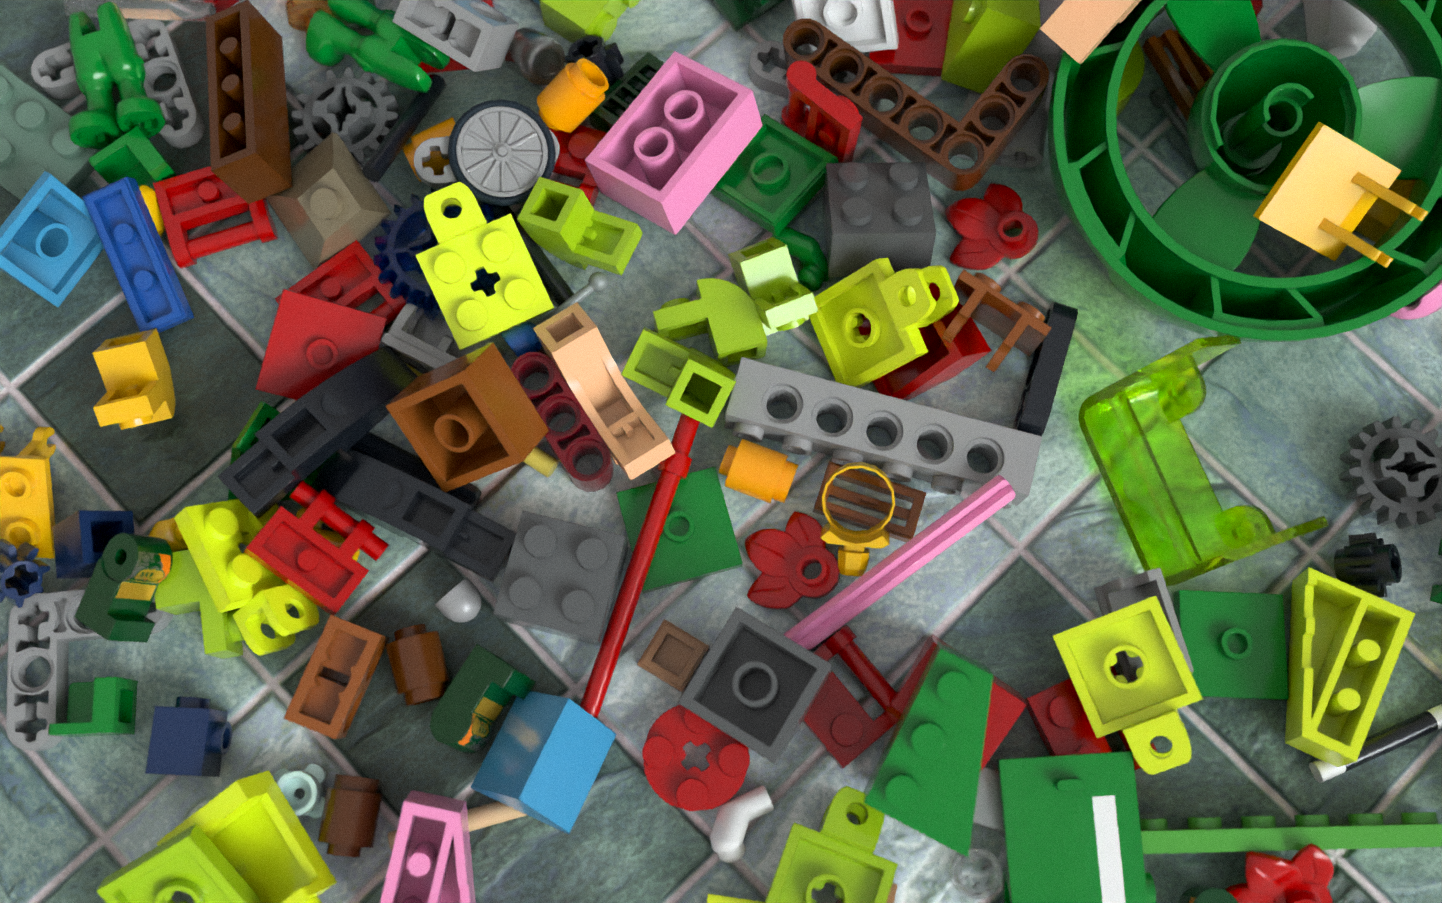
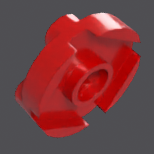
(692, 788)

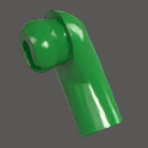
(810, 256)

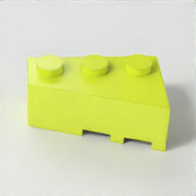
(1338, 664)

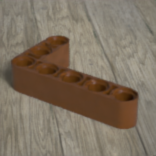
(915, 111)

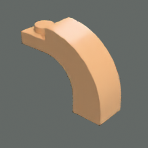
(602, 391)

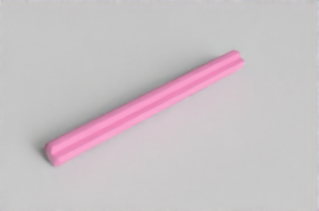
(902, 563)

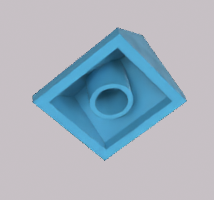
(49, 240)
(545, 759)

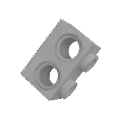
(461, 29)

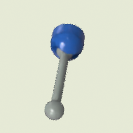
(524, 339)

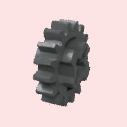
(331, 110)
(1392, 491)

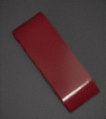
(581, 438)

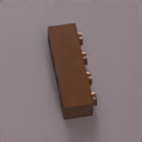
(247, 103)

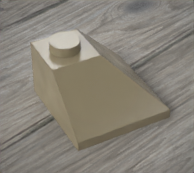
(328, 202)

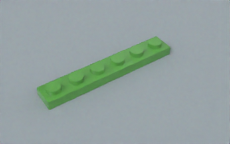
(1262, 834)

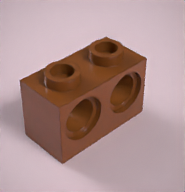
(336, 678)

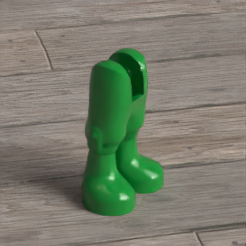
(387, 53)
(101, 62)

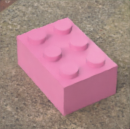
(675, 142)

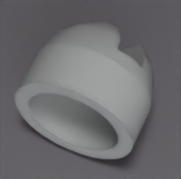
(461, 602)

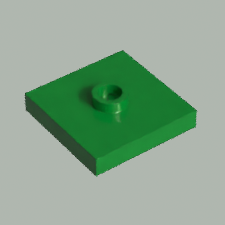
(774, 176)
(696, 534)
(1235, 643)

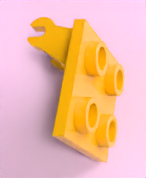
(1329, 193)
(28, 495)

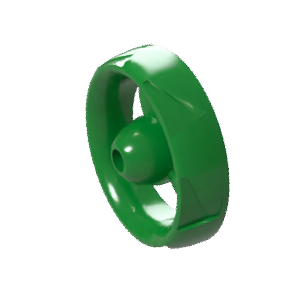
(1242, 139)

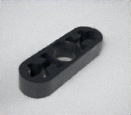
(1045, 370)

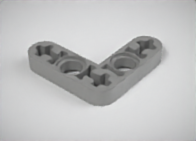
(170, 61)
(58, 631)

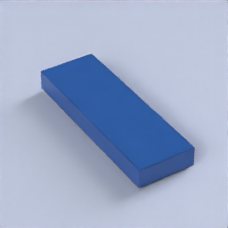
(138, 256)

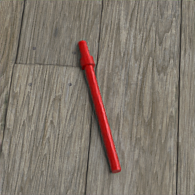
(672, 470)

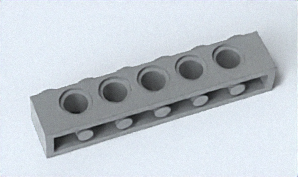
(759, 384)

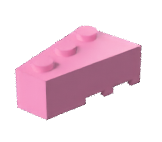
(431, 853)

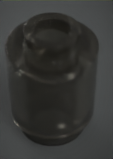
(535, 56)

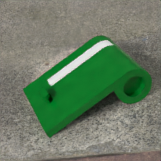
(1072, 839)

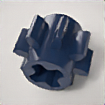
(23, 580)

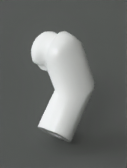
(733, 820)

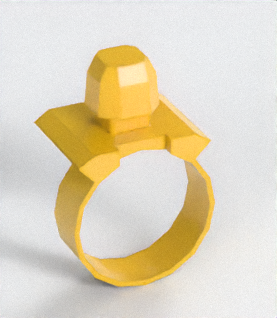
(853, 555)

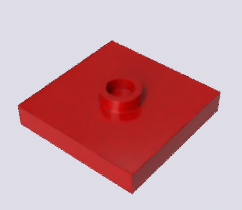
(922, 38)
(313, 342)

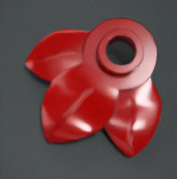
(984, 225)
(783, 563)
(1284, 880)

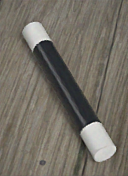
(1384, 742)

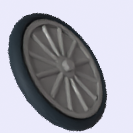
(501, 151)

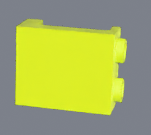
(263, 841)

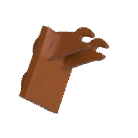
(1017, 323)

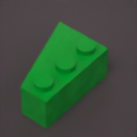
(936, 752)

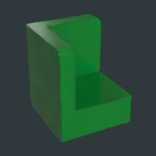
(132, 157)
(99, 708)

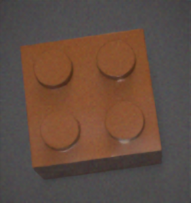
(468, 418)

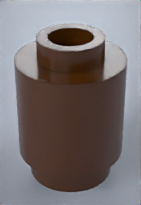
(418, 664)
(350, 815)

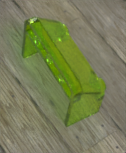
(1158, 476)

